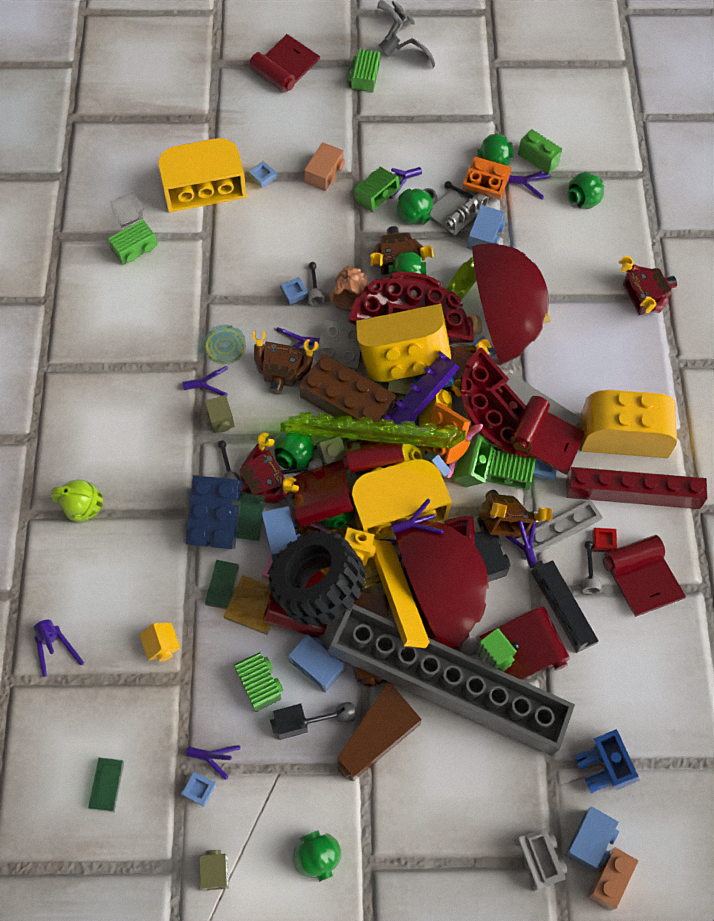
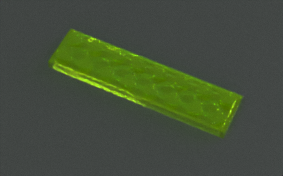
(370, 430)

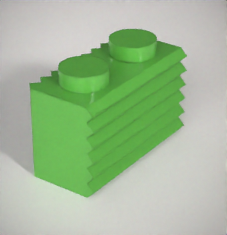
(365, 70)
(539, 151)
(376, 188)
(133, 242)
(474, 463)
(510, 469)
(496, 650)
(258, 681)

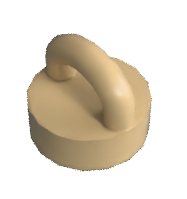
(477, 323)

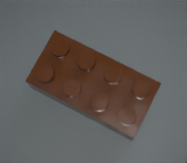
(345, 392)

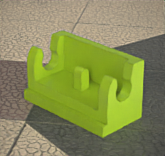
(463, 279)

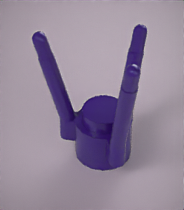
(46, 634)

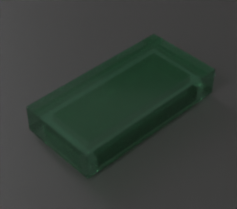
(251, 516)
(222, 584)
(106, 784)

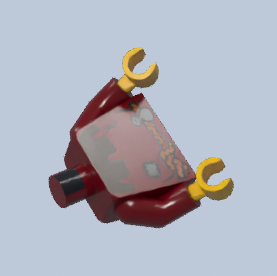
(646, 286)
(263, 476)

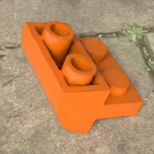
(487, 178)
(444, 416)

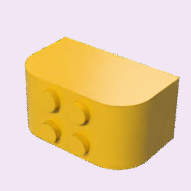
(201, 174)
(402, 342)
(629, 423)
(396, 494)

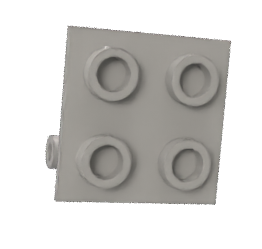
(454, 212)
(340, 343)

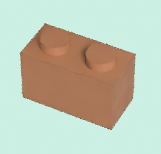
(324, 166)
(613, 879)

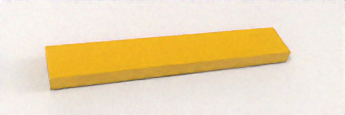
(399, 595)

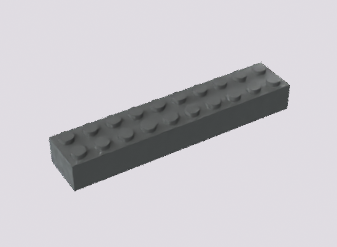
(453, 681)

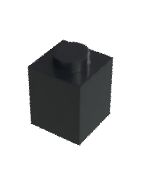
(286, 721)

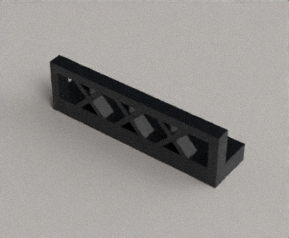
(564, 605)

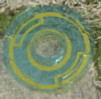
(228, 354)

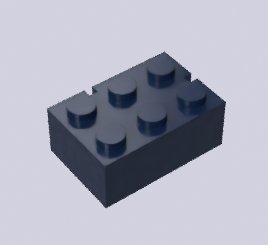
(211, 512)

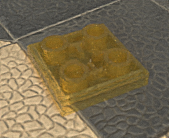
(249, 605)

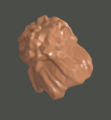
(348, 286)

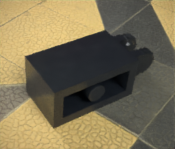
(489, 548)

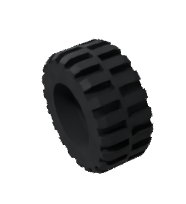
(330, 595)

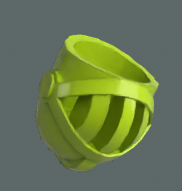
(78, 500)

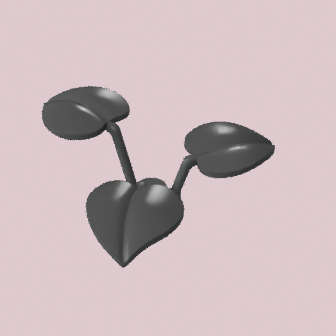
(391, 41)

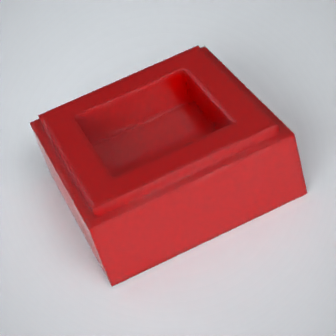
(604, 539)

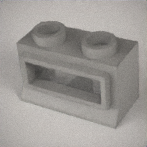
(542, 858)

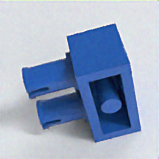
(619, 767)

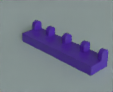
(424, 390)

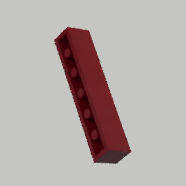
(636, 488)

